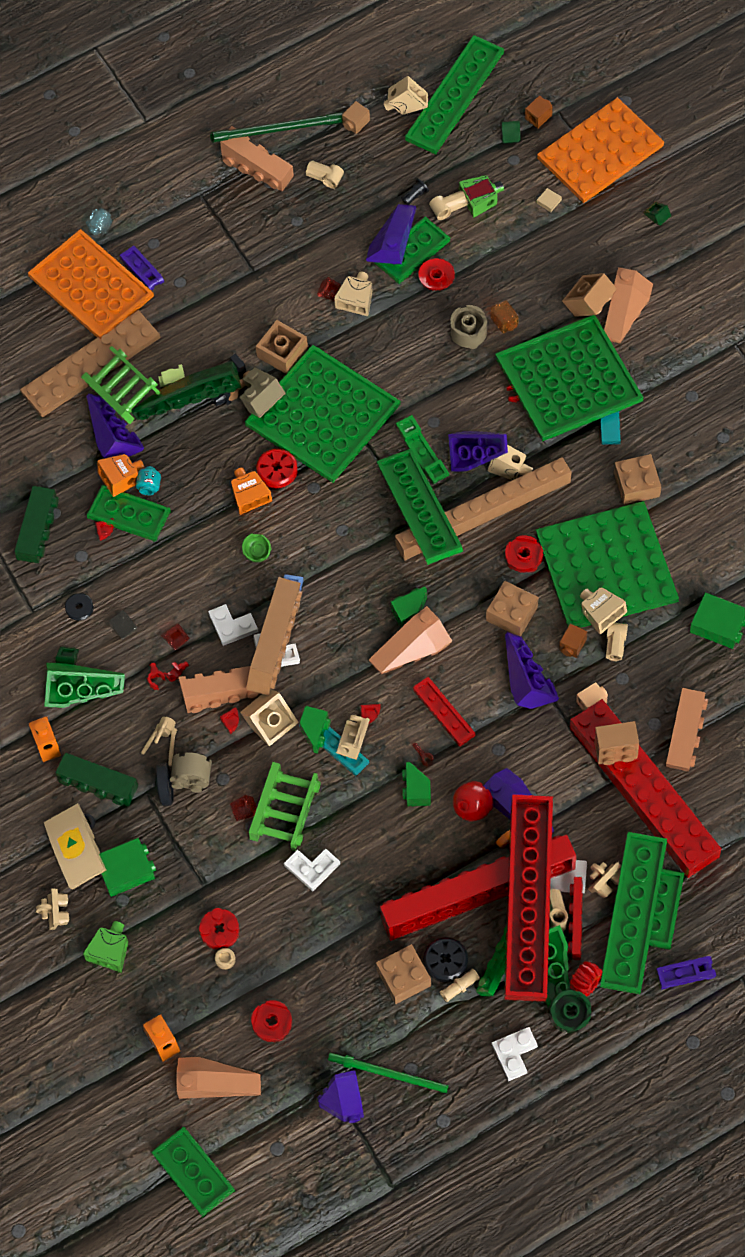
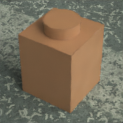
(355, 117)

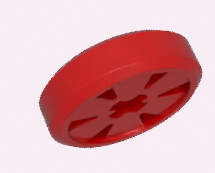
(284, 475)

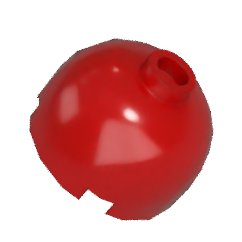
(472, 801)

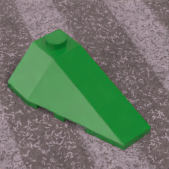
(557, 964)

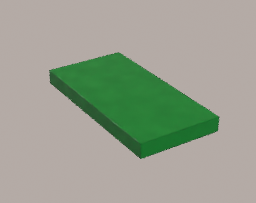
(423, 243)
(129, 513)
(666, 909)
(193, 1171)

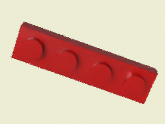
(444, 711)
(575, 927)

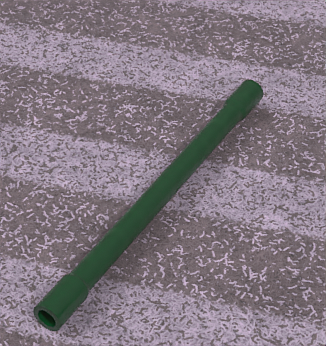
(224, 135)

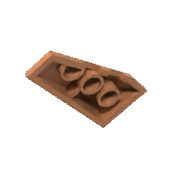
(627, 303)
(416, 639)
(208, 1078)

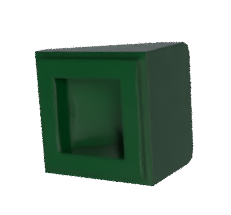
(511, 131)
(658, 213)
(67, 655)

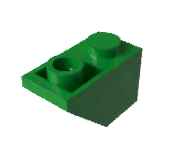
(409, 605)
(313, 725)
(418, 787)

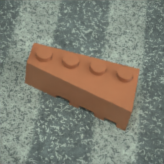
(256, 162)
(215, 689)
(685, 730)

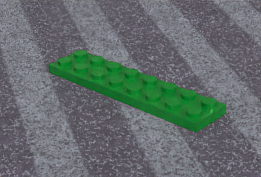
(454, 94)
(419, 506)
(633, 913)

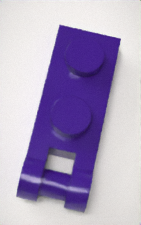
(141, 267)
(685, 972)

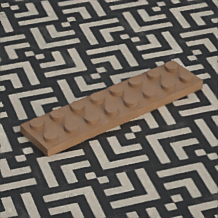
(65, 378)

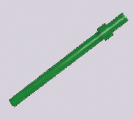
(349, 1062)

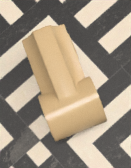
(328, 175)
(444, 206)
(616, 636)
(557, 910)

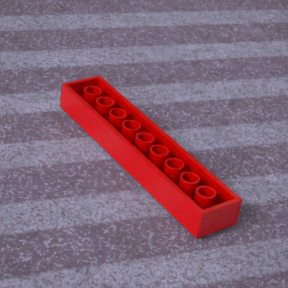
(651, 796)
(463, 892)
(528, 898)

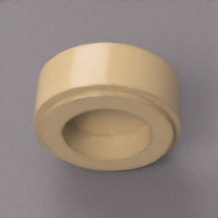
(225, 958)

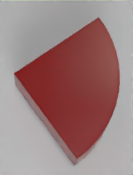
(103, 529)
(370, 711)
(230, 720)

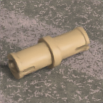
(459, 985)

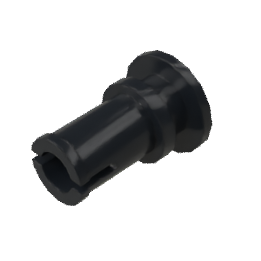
(416, 190)

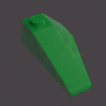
(74, 684)

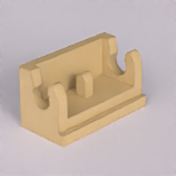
(353, 737)

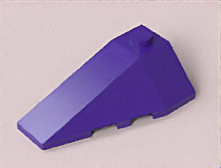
(393, 237)
(111, 432)
(475, 448)
(526, 680)
(502, 787)
(342, 1098)

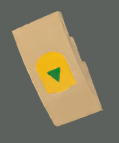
(74, 846)

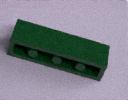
(36, 524)
(96, 779)

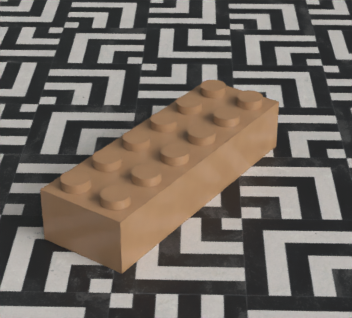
(274, 636)

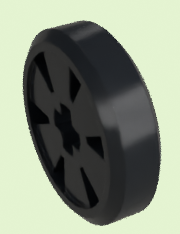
(163, 784)
(443, 948)

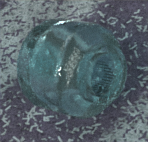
(99, 221)

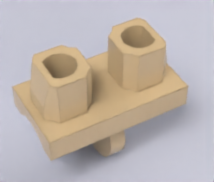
(600, 886)
(51, 909)

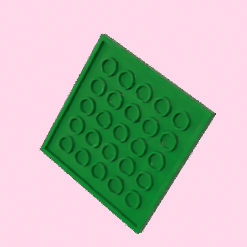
(569, 377)
(324, 413)
(607, 552)

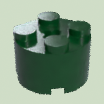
(581, 1012)

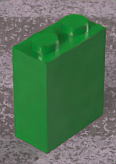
(719, 621)
(126, 867)

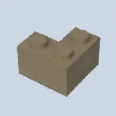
(261, 393)

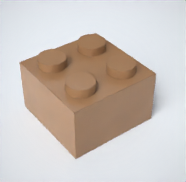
(589, 295)
(281, 347)
(637, 479)
(512, 608)
(616, 743)
(403, 974)

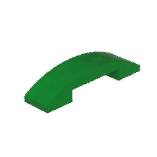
(414, 440)

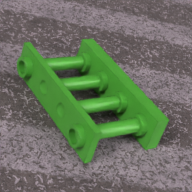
(115, 400)
(270, 793)

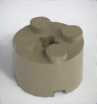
(468, 326)
(190, 772)

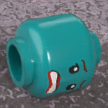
(148, 481)

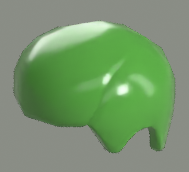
(256, 547)

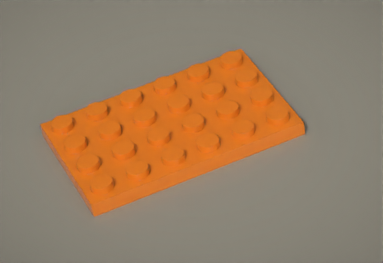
(600, 150)
(90, 284)

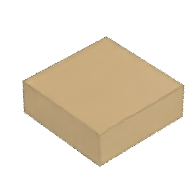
(549, 200)

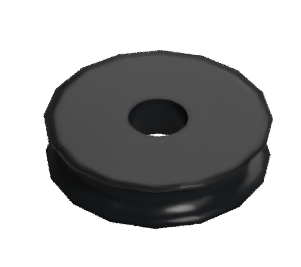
(79, 599)

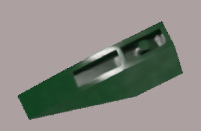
(190, 389)

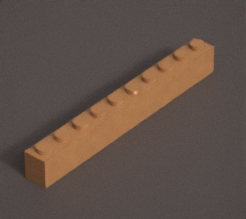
(496, 502)

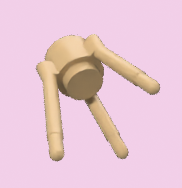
(164, 729)

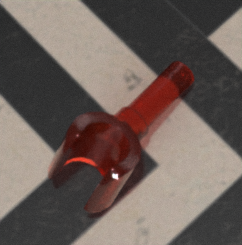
(423, 754)

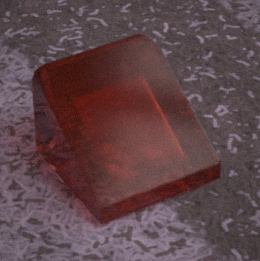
(328, 289)
(175, 636)
(244, 807)

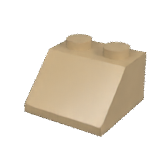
(269, 717)

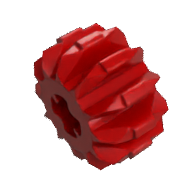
(586, 978)

